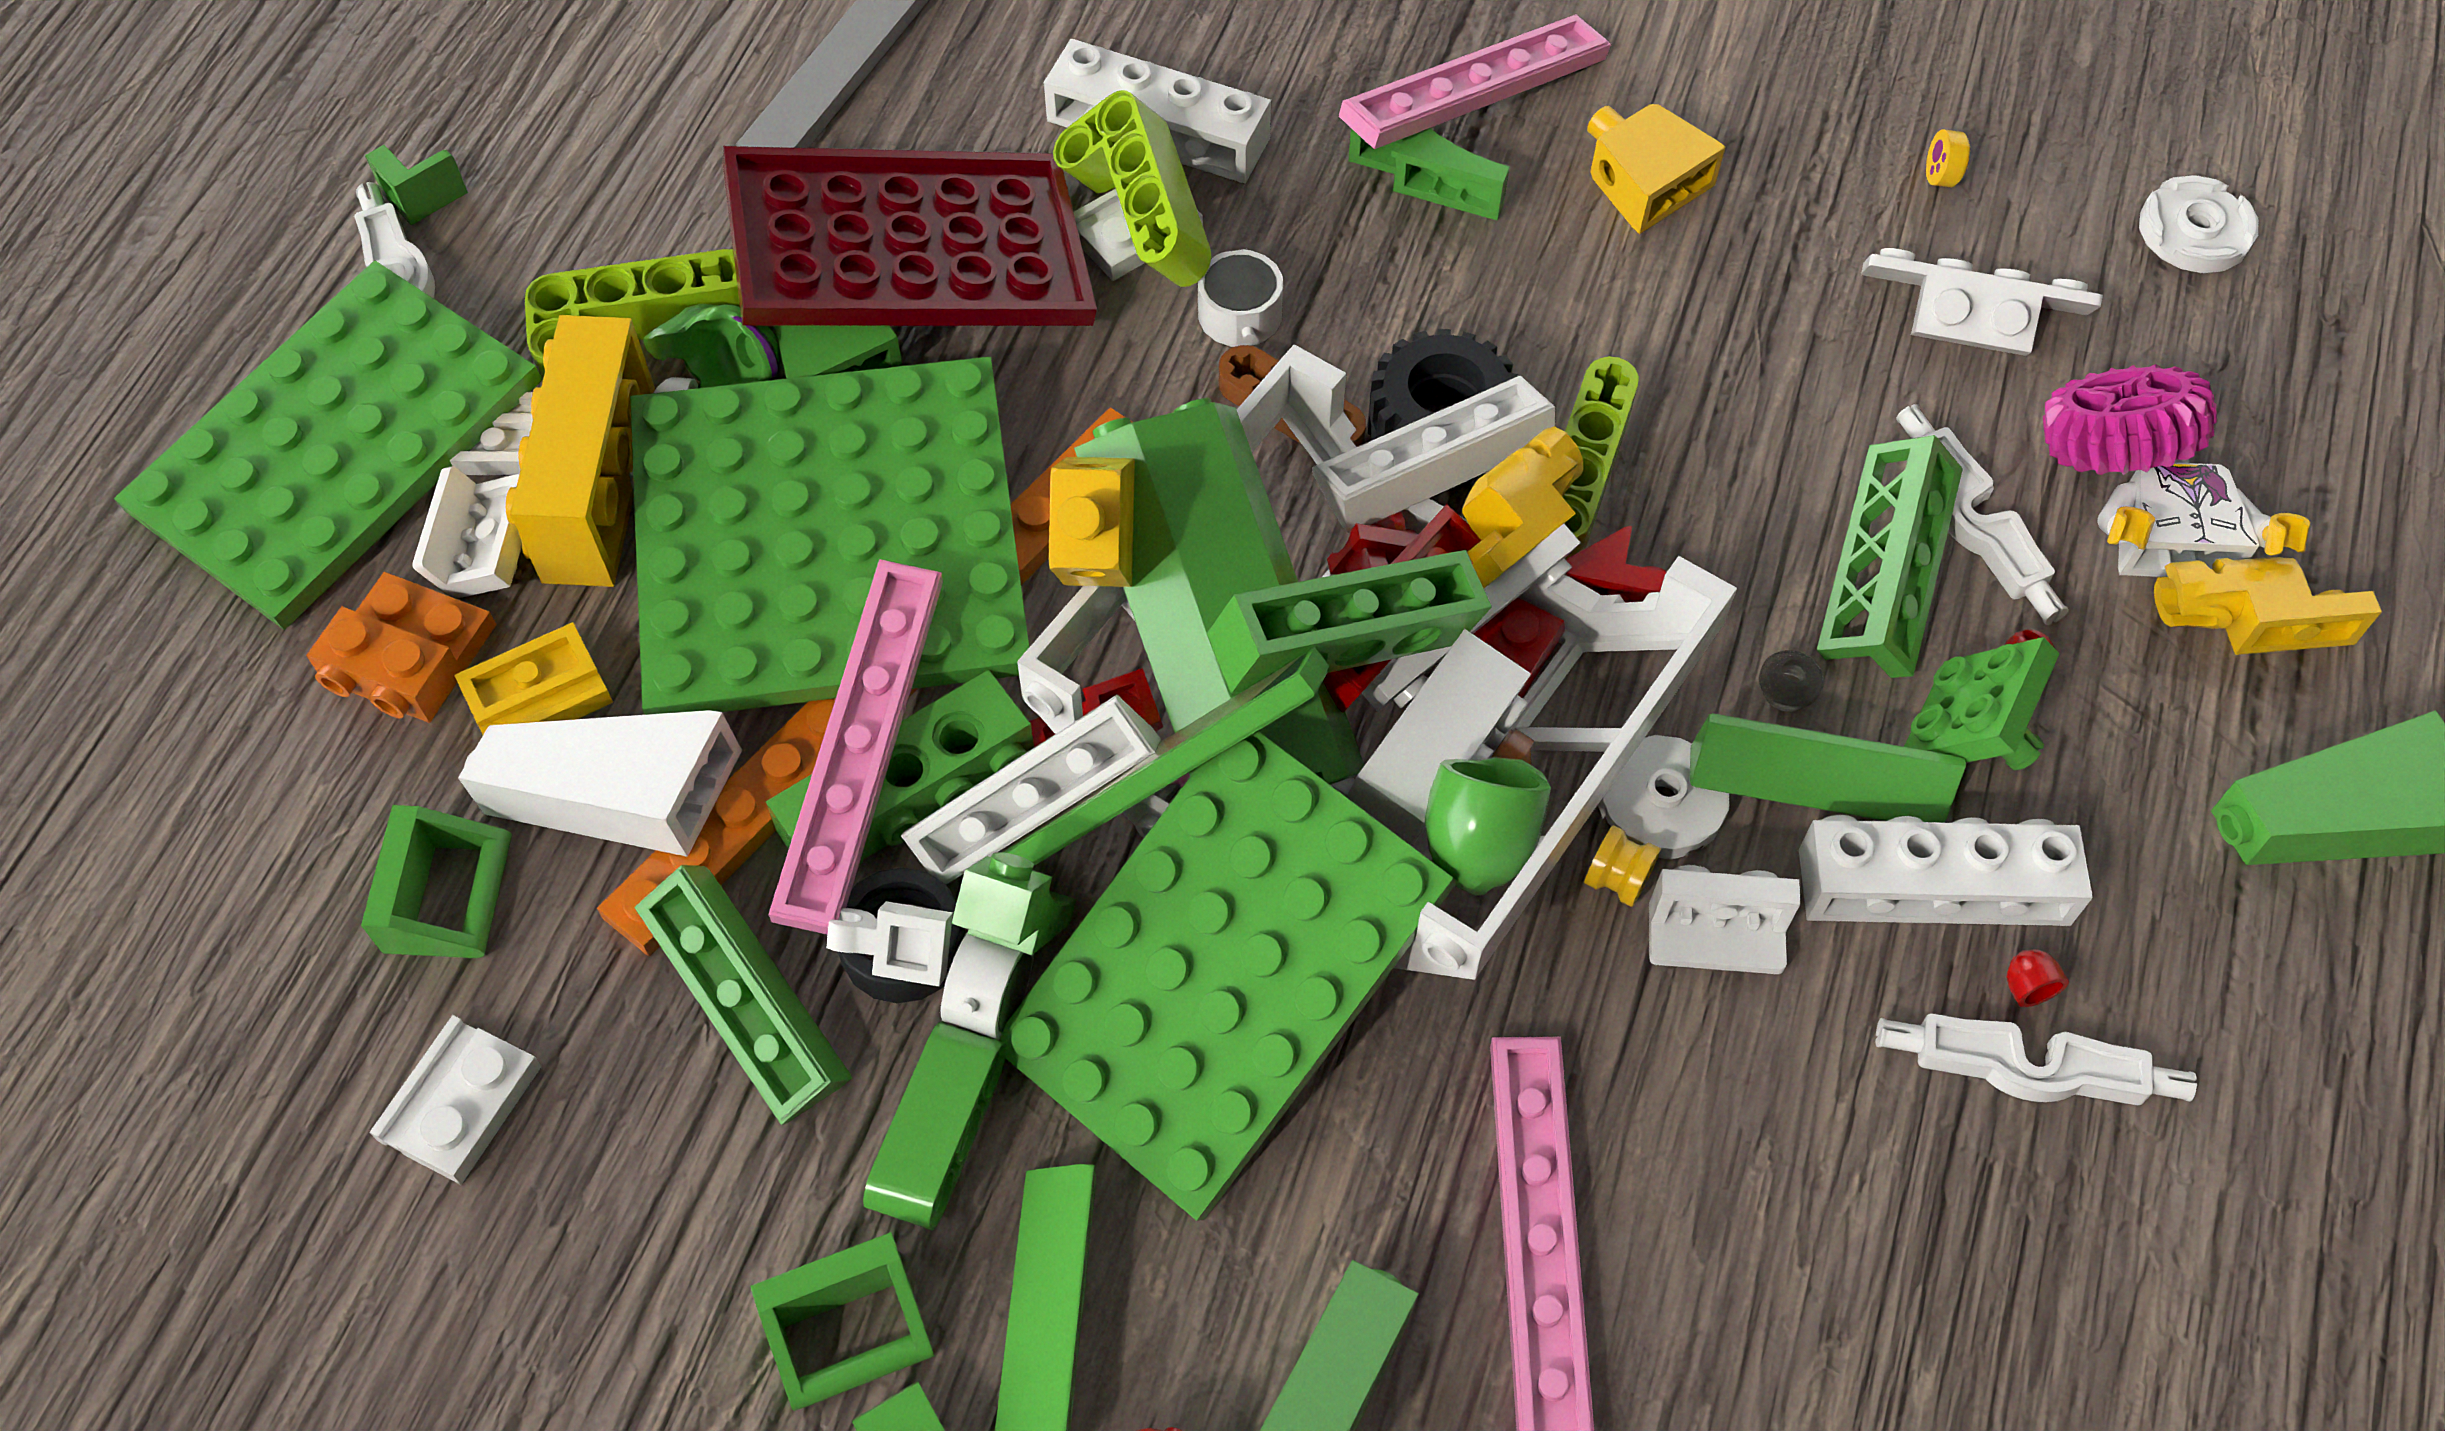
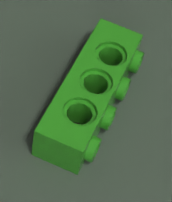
(1349, 617)
(970, 715)

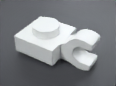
(905, 940)

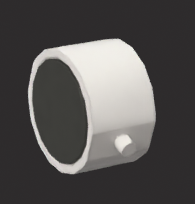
(1240, 298)
(985, 986)

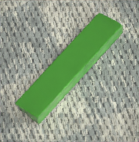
(1823, 770)
(742, 992)
(1047, 1300)

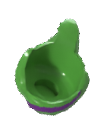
(717, 345)

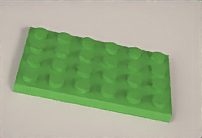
(328, 442)
(1221, 968)

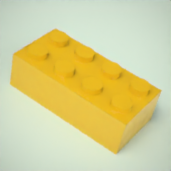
(579, 453)

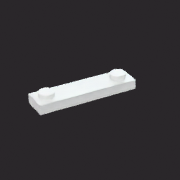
(1541, 566)

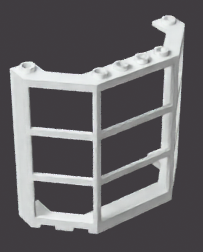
(1678, 617)

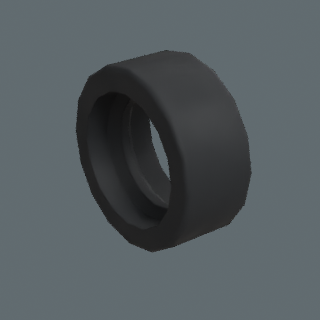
(901, 887)

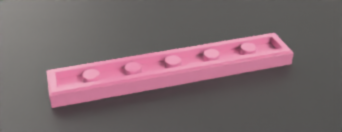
(1473, 81)
(856, 748)
(1540, 1236)

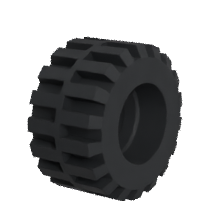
(1431, 372)

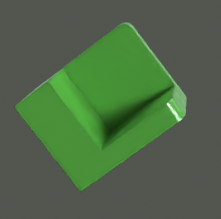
(419, 189)

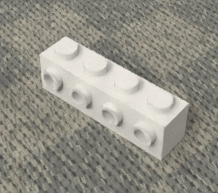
(1209, 122)
(1944, 871)

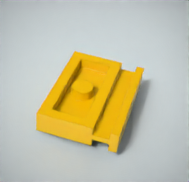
(535, 682)

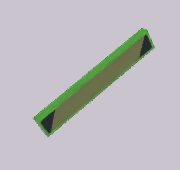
(1179, 755)

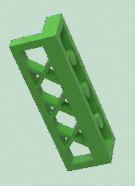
(1909, 552)

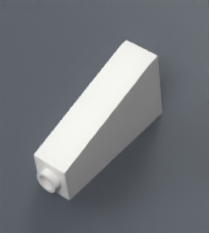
(607, 777)

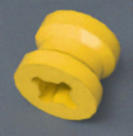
(1622, 866)

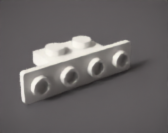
(1978, 307)

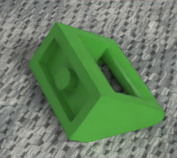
(403, 875)
(828, 1285)

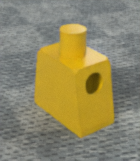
(1651, 162)
(1092, 521)

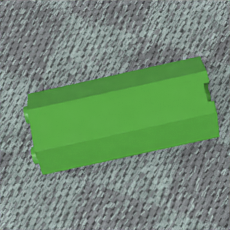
(1196, 542)

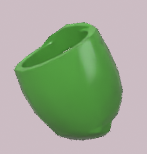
(1483, 828)

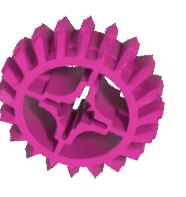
(2129, 419)

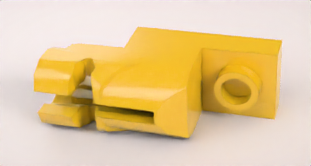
(1521, 501)
(2262, 605)

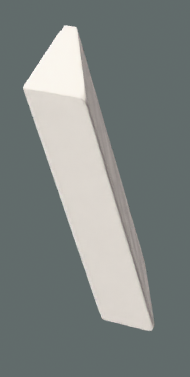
(1433, 453)
(1032, 789)

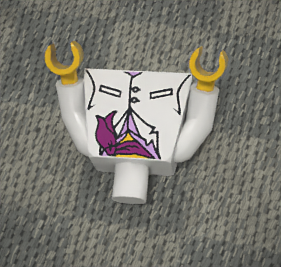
(2191, 516)

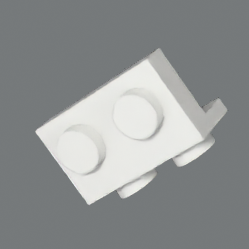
(467, 536)
(1721, 919)

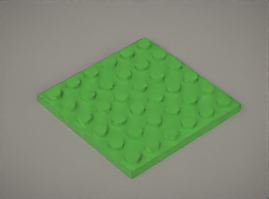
(771, 519)

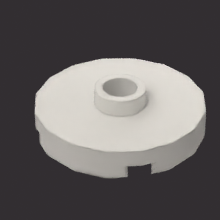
(2198, 224)
(1670, 823)

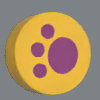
(1947, 158)

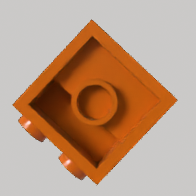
(400, 647)

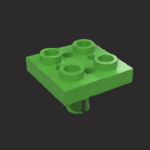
(1985, 704)

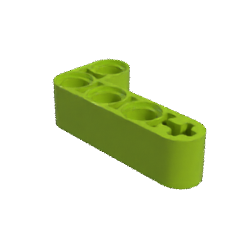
(1132, 149)
(638, 290)
(1598, 434)

